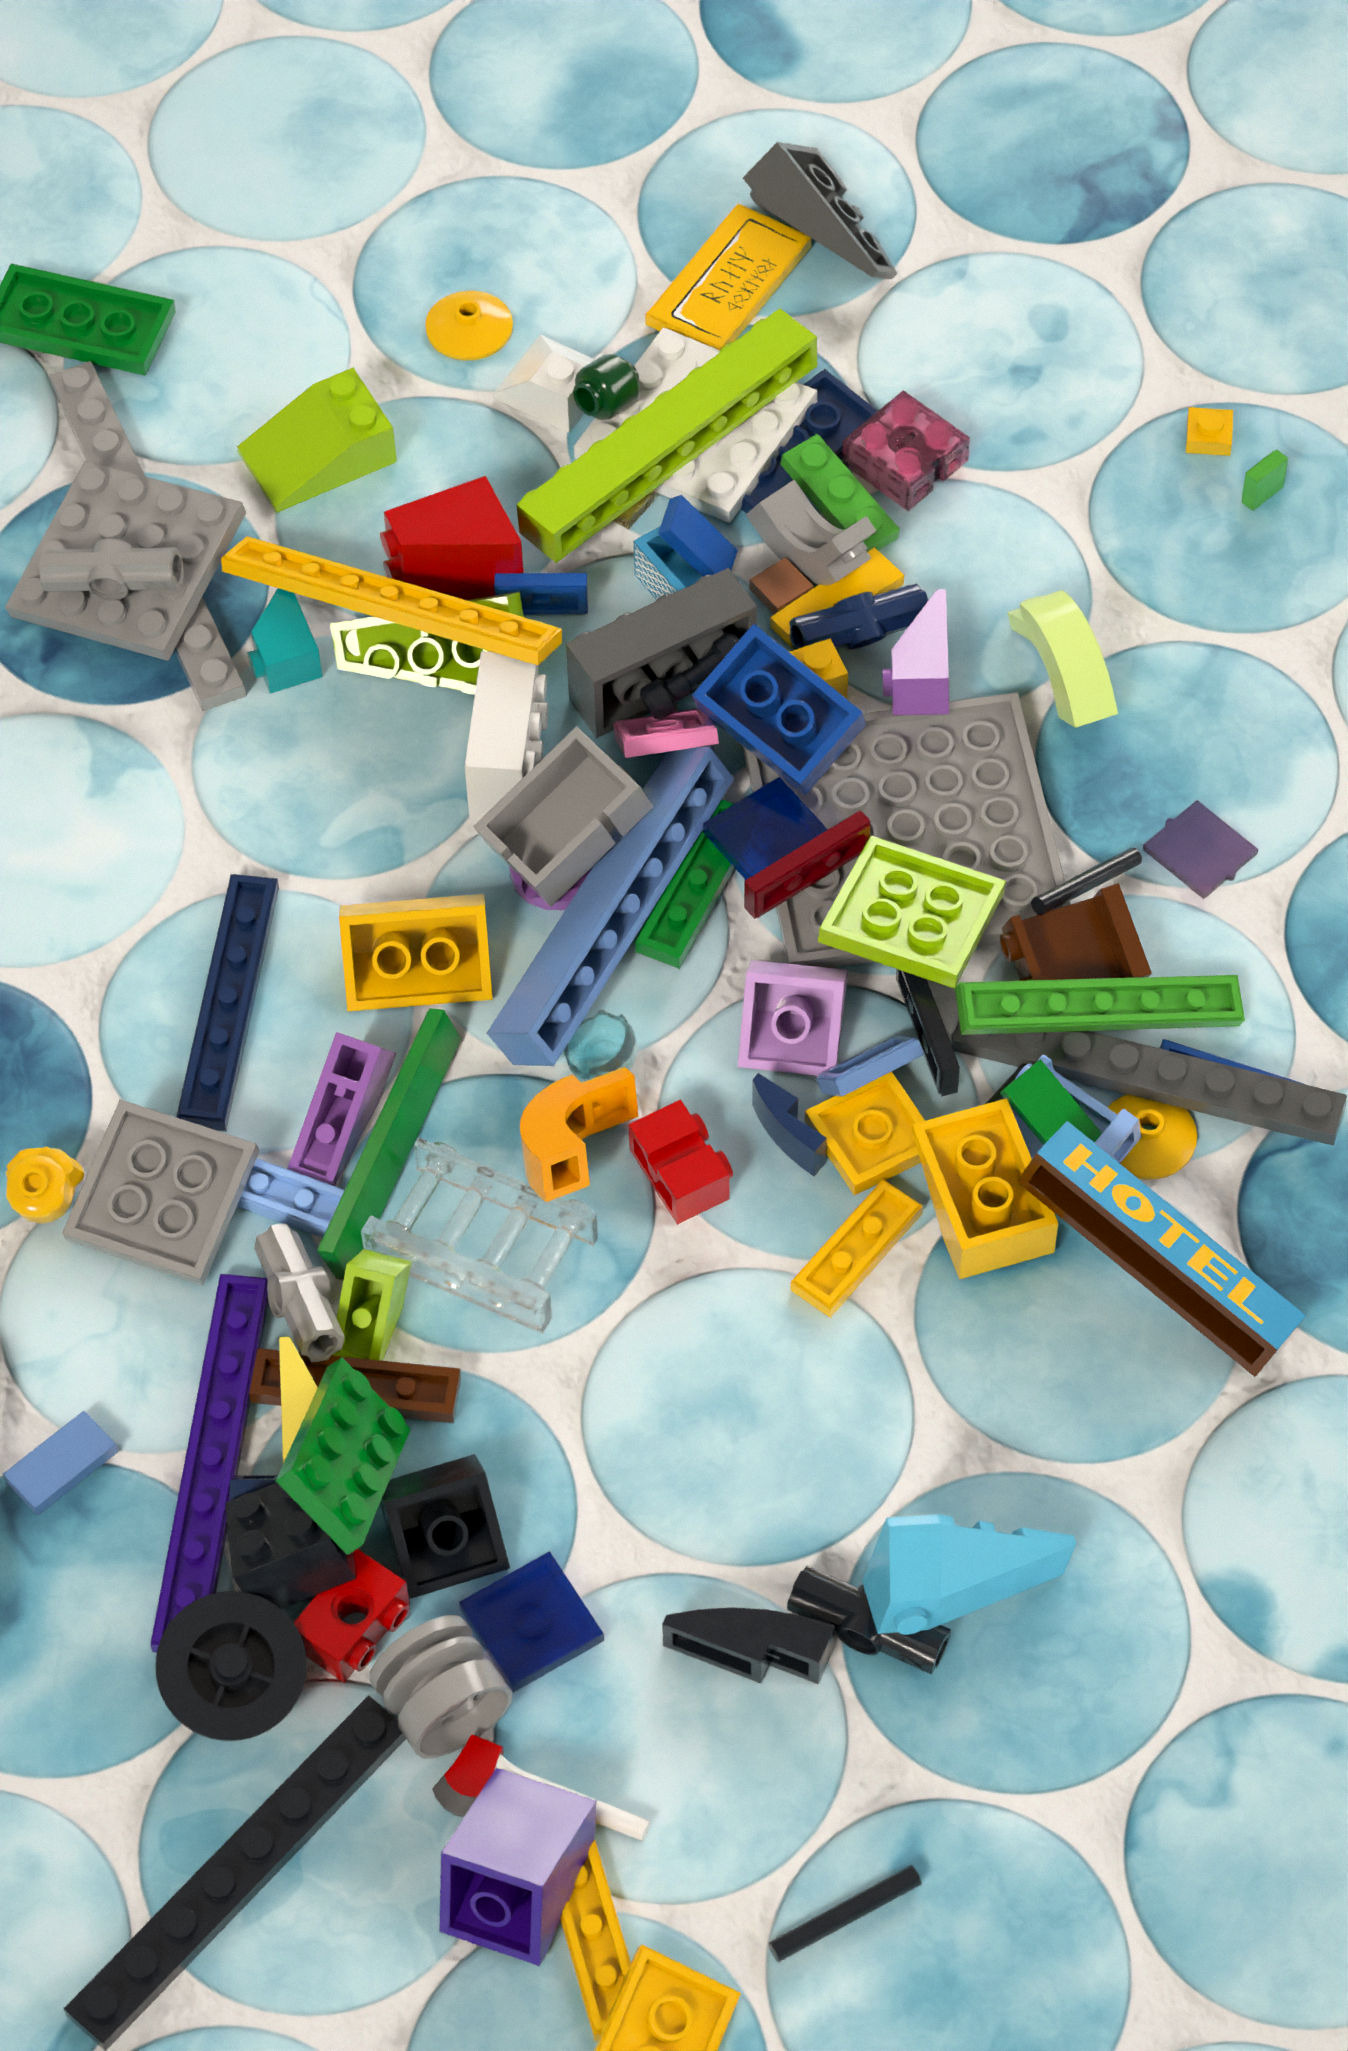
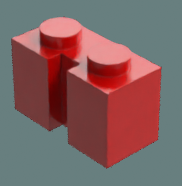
(679, 1162)

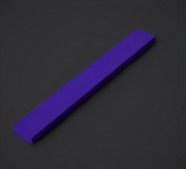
(213, 1447)

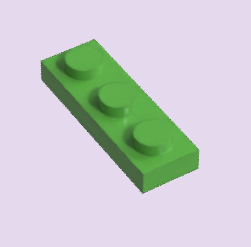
(837, 490)

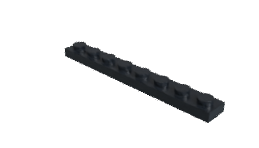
(235, 1874)

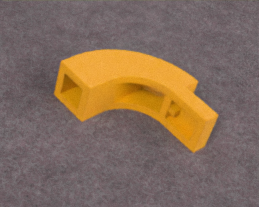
(560, 1120)

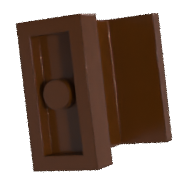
(1077, 941)

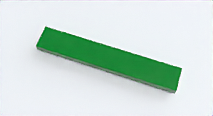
(390, 1139)

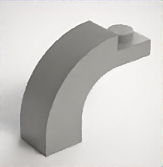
(806, 539)

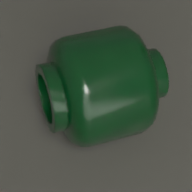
(606, 387)

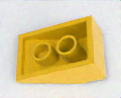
(973, 1184)

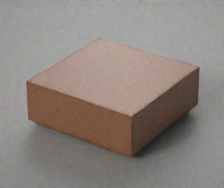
(779, 585)

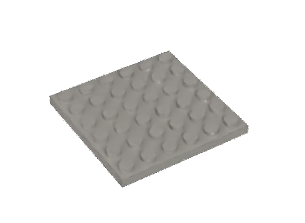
(940, 786)

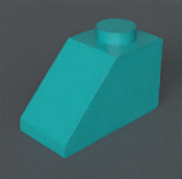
(284, 645)

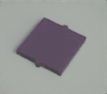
(1200, 849)

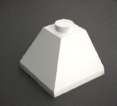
(545, 383)

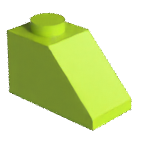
(371, 1303)

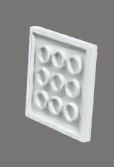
(731, 466)

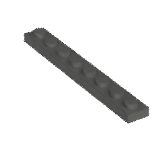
(1170, 1079)

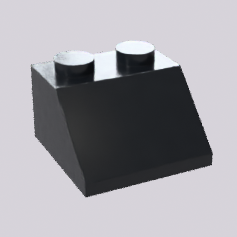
(443, 1526)

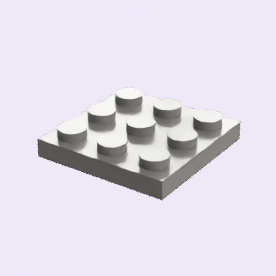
(161, 1192)

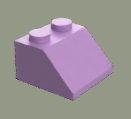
(792, 1017)

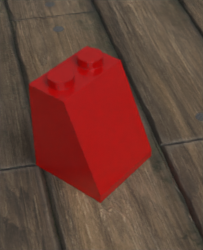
(452, 541)

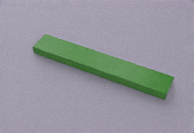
(1099, 1004)

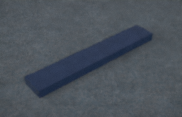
(228, 1001)

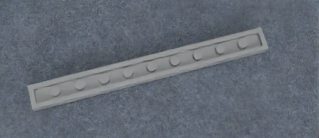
(105, 443)

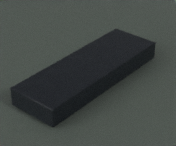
(930, 1031)

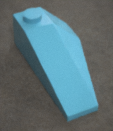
(939, 1571)

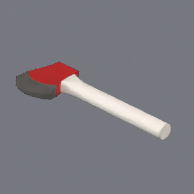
(476, 1764)

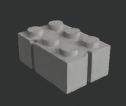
(563, 816)

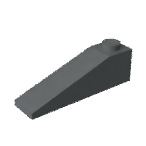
(808, 194)

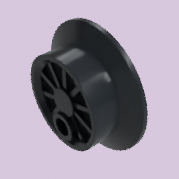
(231, 1666)

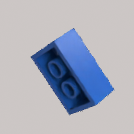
(779, 709)

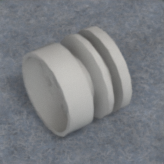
(440, 1686)

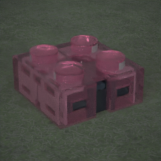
(905, 450)

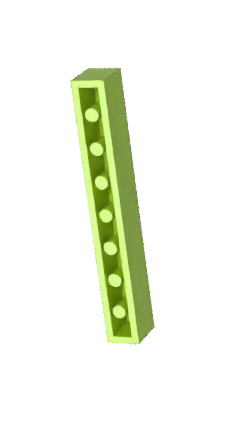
(666, 435)

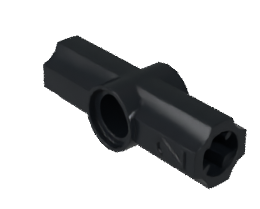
(847, 1608)

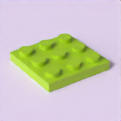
(912, 911)

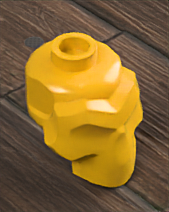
(42, 1183)

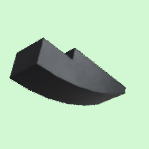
(752, 1640)

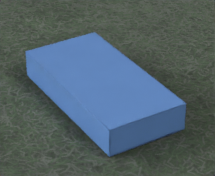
(869, 1065)
(60, 1463)

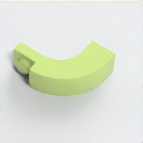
(1070, 656)

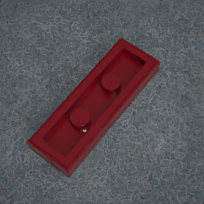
(806, 865)

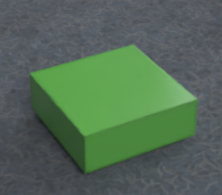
(1264, 479)

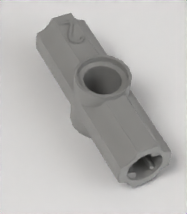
(111, 569)
(299, 1292)

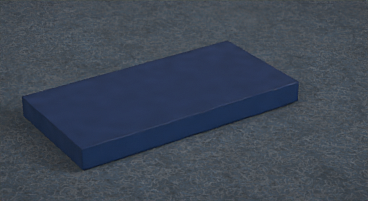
(832, 417)

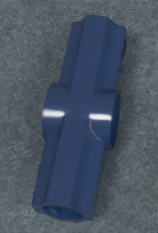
(859, 619)

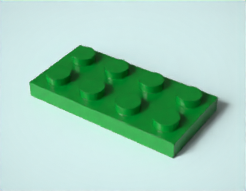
(82, 319)
(344, 1455)

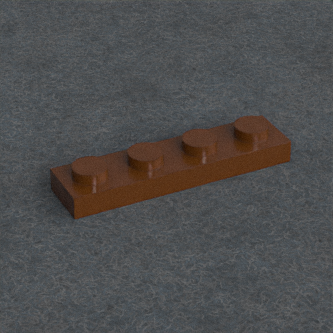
(410, 1388)

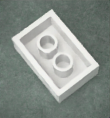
(503, 729)

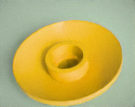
(469, 325)
(1159, 1150)

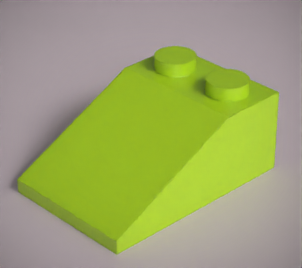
(319, 442)

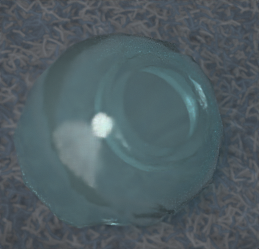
(601, 1046)

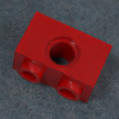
(351, 1647)

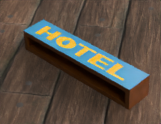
(1160, 1248)

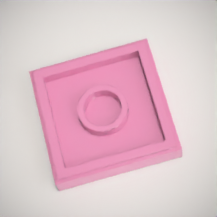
(673, 733)

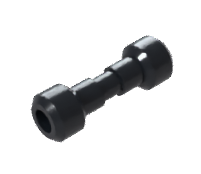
(662, 697)

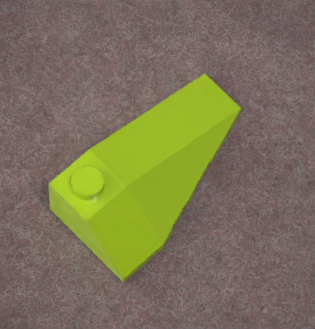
(408, 654)

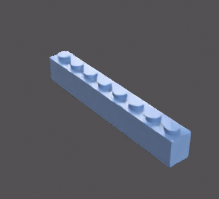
(609, 910)

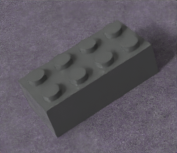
(650, 644)

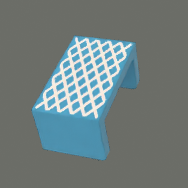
(660, 566)

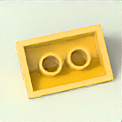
(415, 952)

